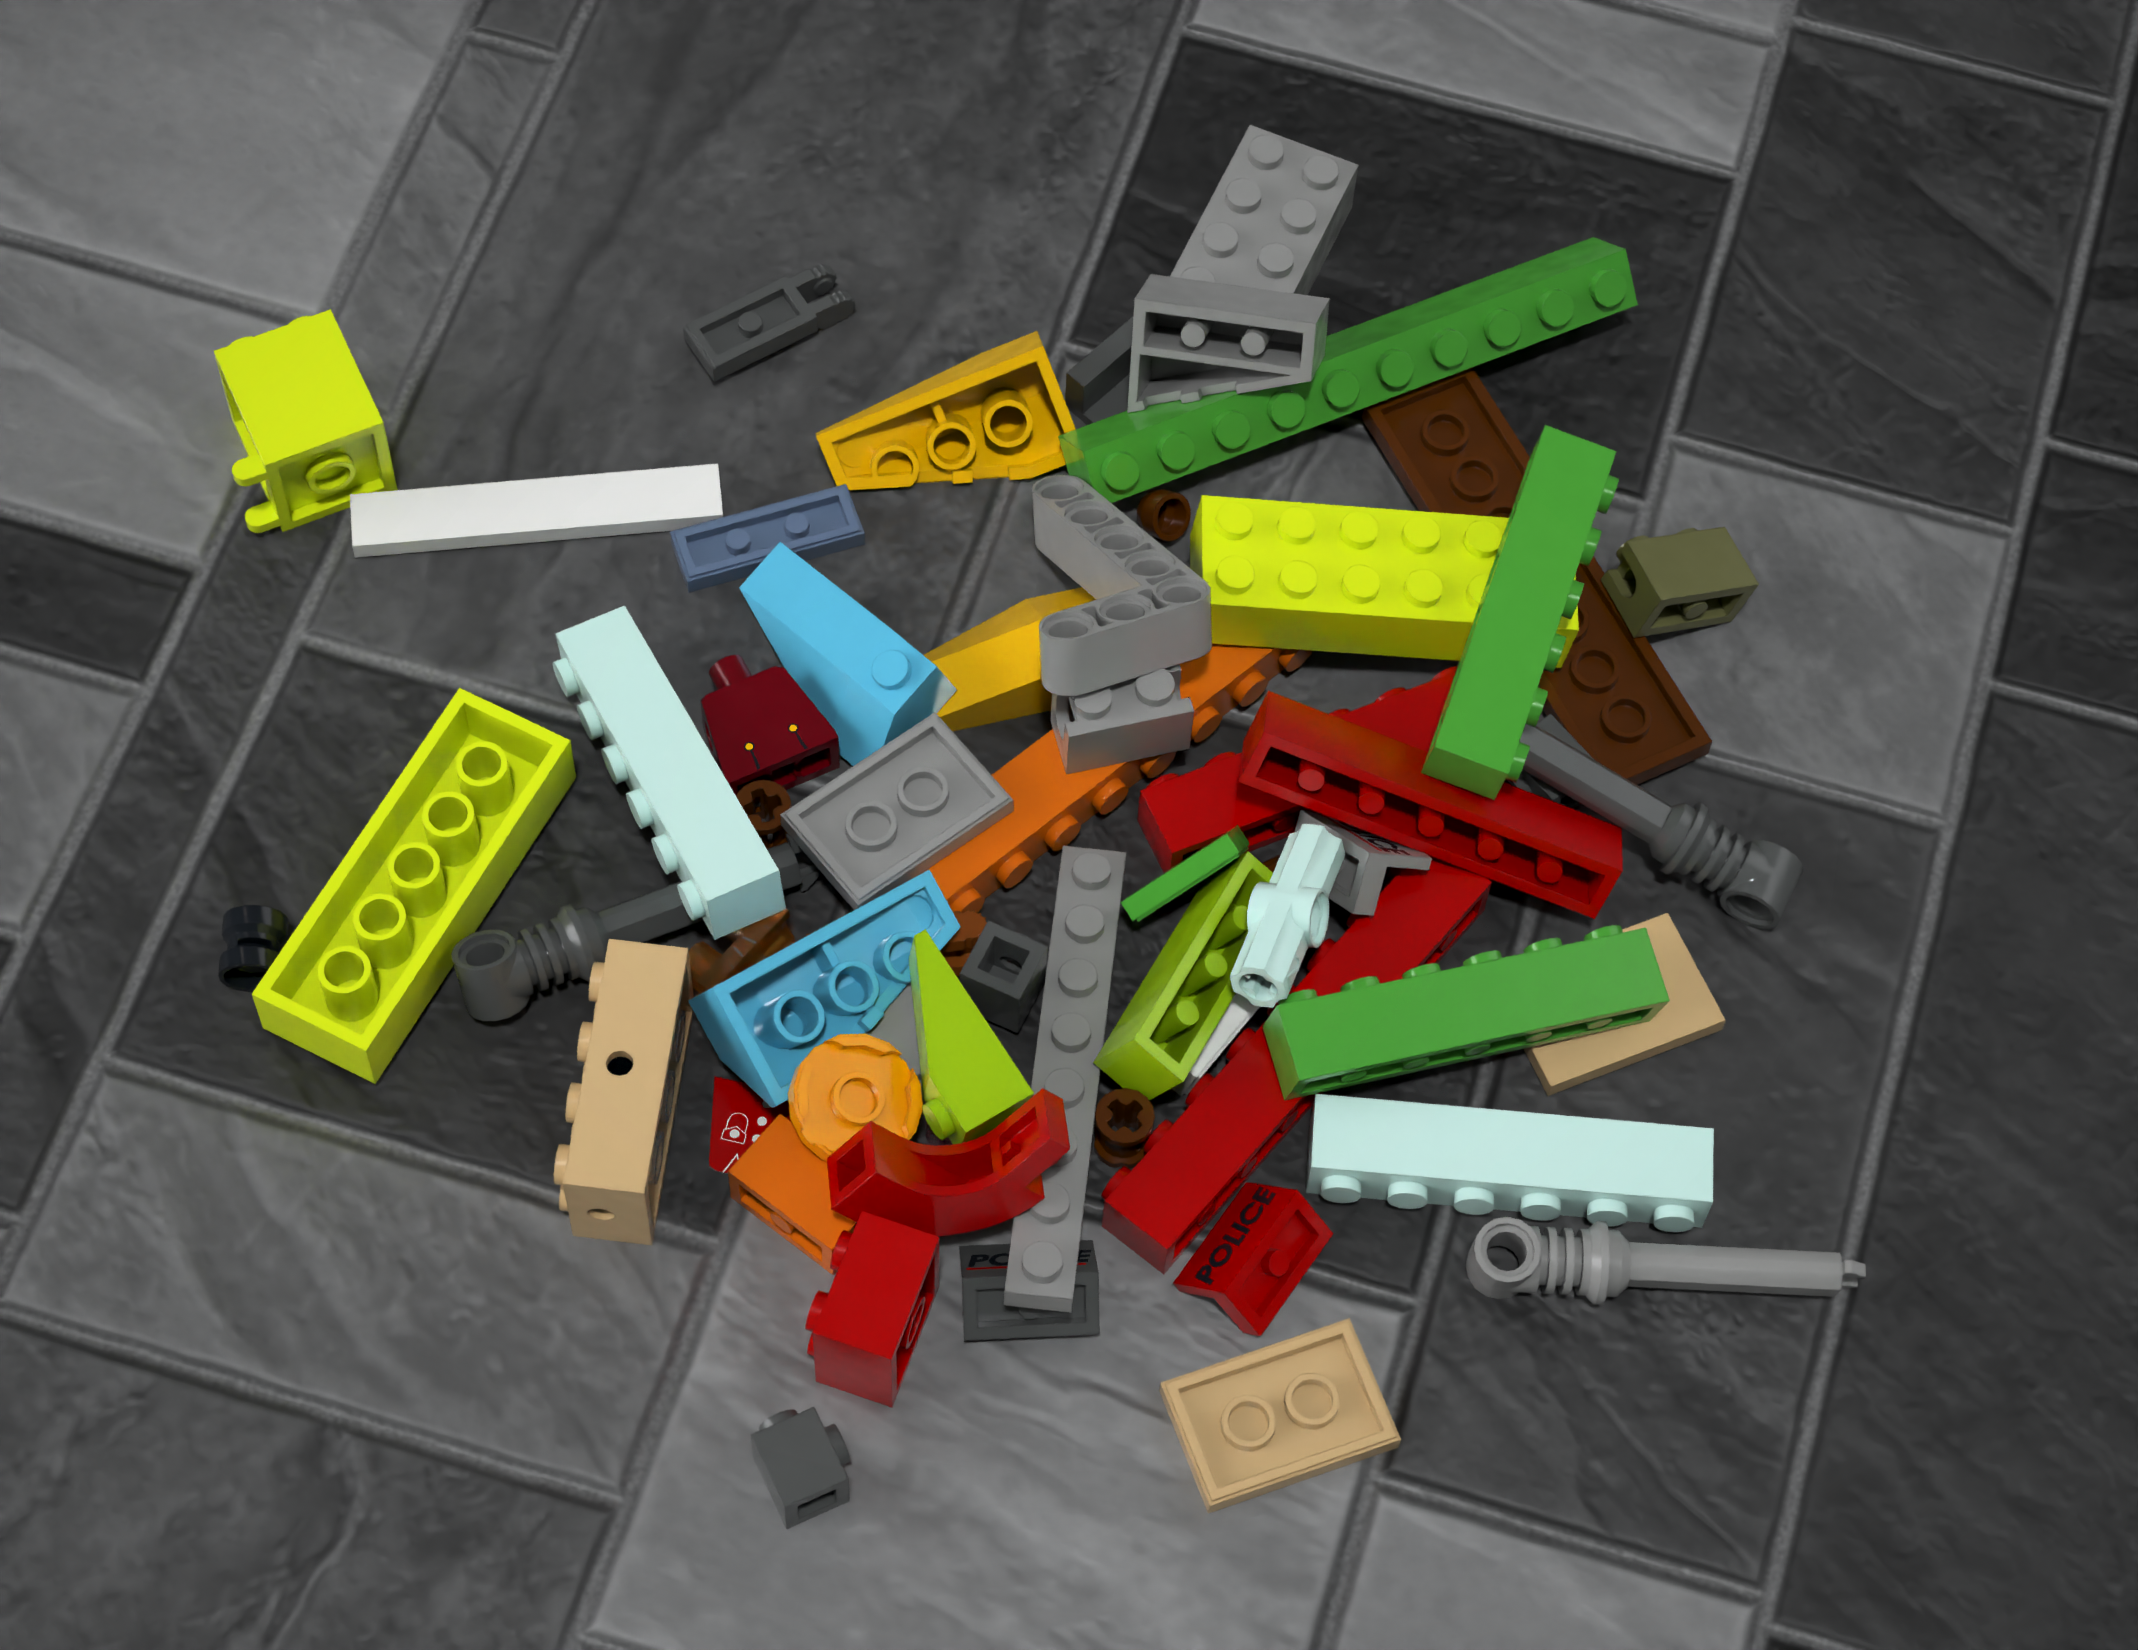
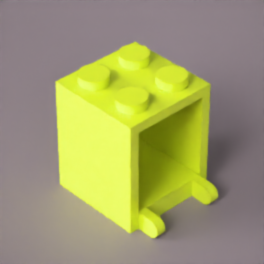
(303, 422)

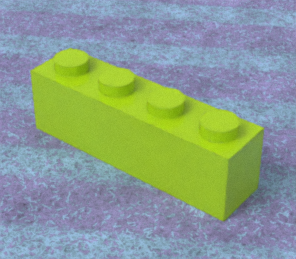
(1185, 986)

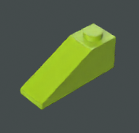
(963, 1065)

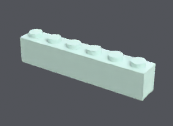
(669, 774)
(1510, 1162)

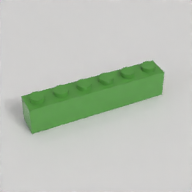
(1520, 613)
(1464, 1011)

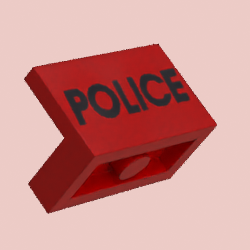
(1256, 1254)

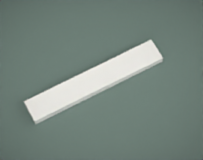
(534, 510)

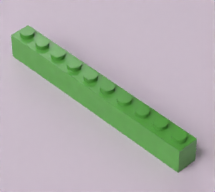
(1358, 369)

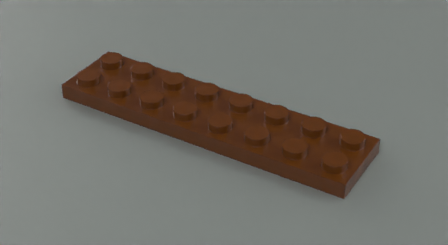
(1612, 688)

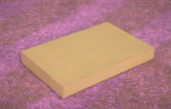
(1685, 1018)
(1279, 1415)

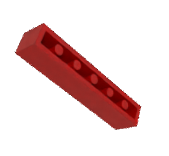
(1381, 790)
(1201, 805)

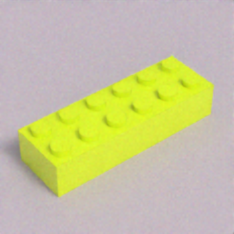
(1346, 576)
(415, 885)

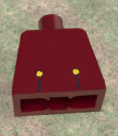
(765, 727)

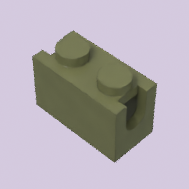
(1679, 581)

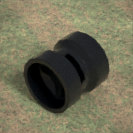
(253, 943)

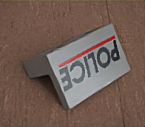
(1364, 862)

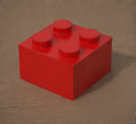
(874, 1307)

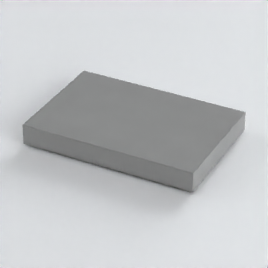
(897, 812)

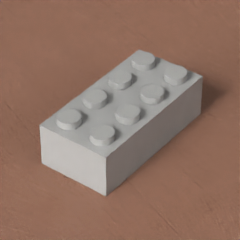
(1271, 216)

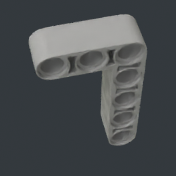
(1147, 601)

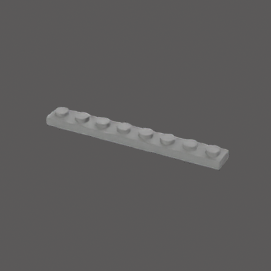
(1068, 1041)

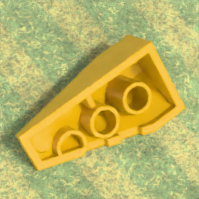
(965, 424)
(1000, 663)

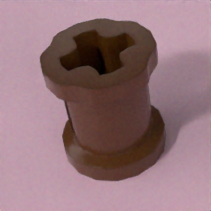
(773, 802)
(1128, 1110)

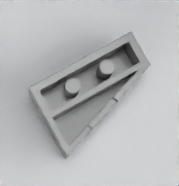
(1220, 339)

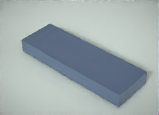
(739, 542)

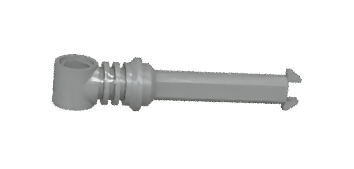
(1605, 1263)

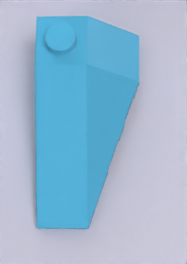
(842, 655)
(820, 986)

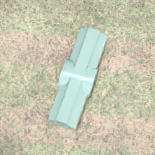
(1287, 915)

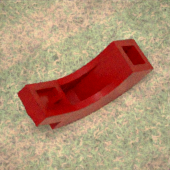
(951, 1185)

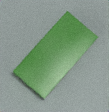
(1186, 874)

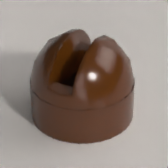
(1164, 514)

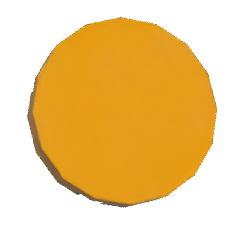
(849, 1085)

